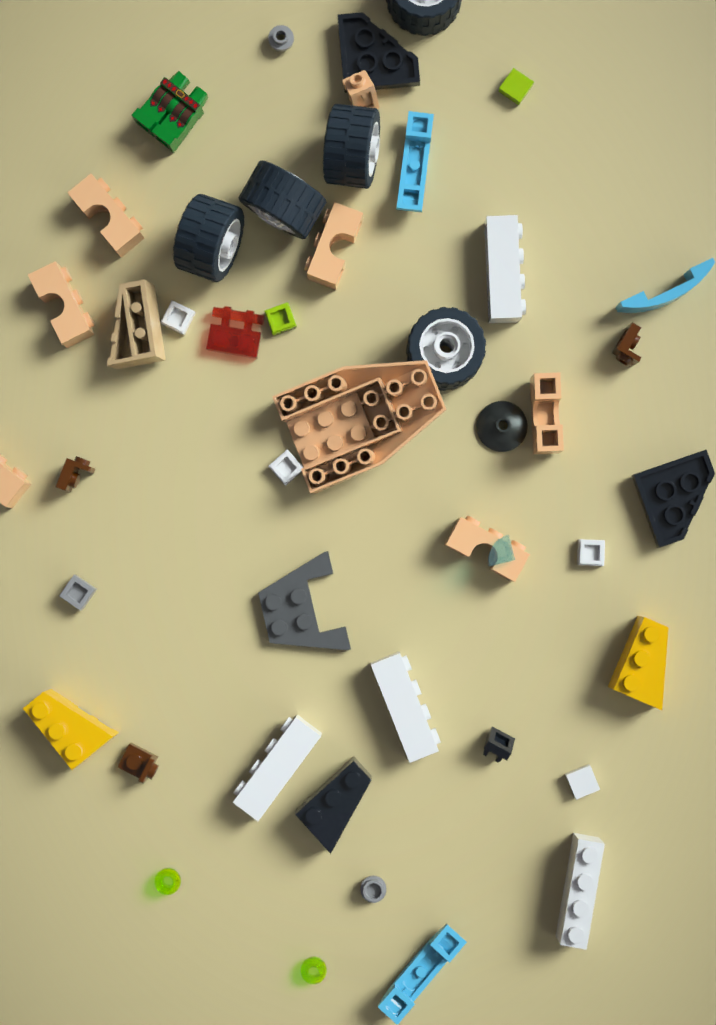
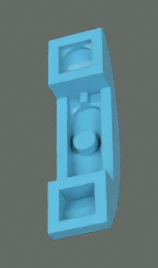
(415, 161)
(640, 303)
(419, 973)

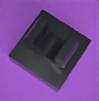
(498, 744)

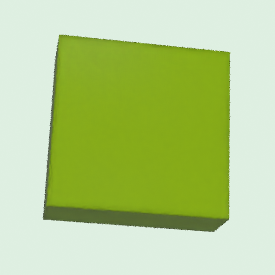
(516, 86)
(280, 319)

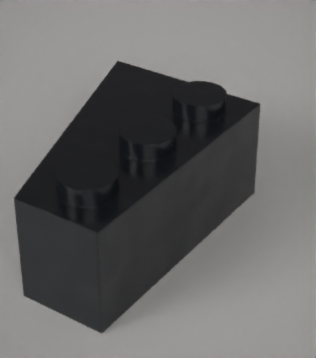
(334, 803)

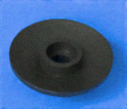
(492, 435)

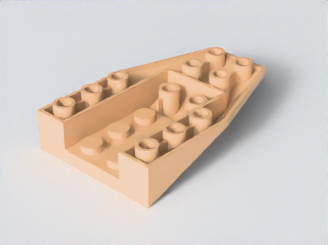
(358, 417)

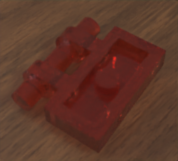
(234, 340)

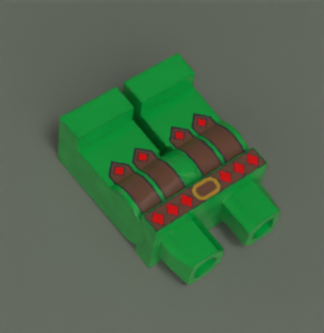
(170, 111)

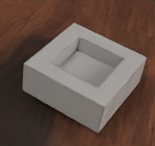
(78, 592)

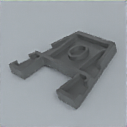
(291, 612)

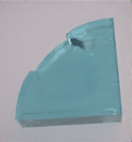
(501, 551)

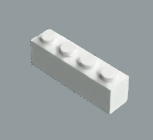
(503, 269)
(404, 707)
(277, 767)
(579, 891)

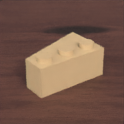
(137, 329)

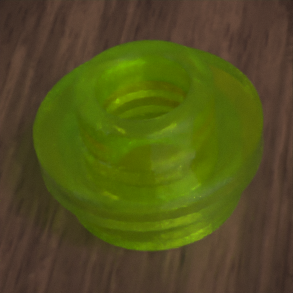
(164, 888)
(317, 963)

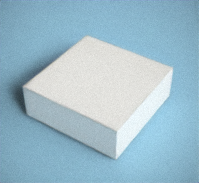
(178, 317)
(286, 467)
(591, 552)
(582, 781)

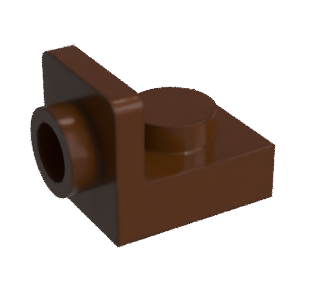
(628, 340)
(69, 475)
(139, 763)

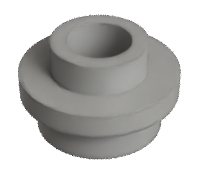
(281, 45)

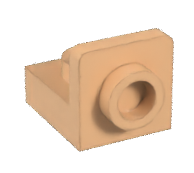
(361, 90)

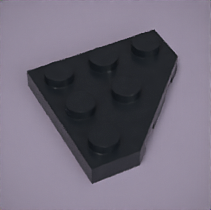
(375, 51)
(673, 495)

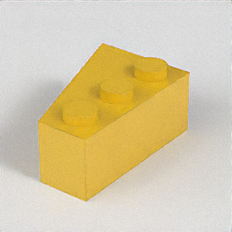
(643, 663)
(67, 727)

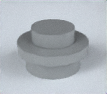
(373, 889)

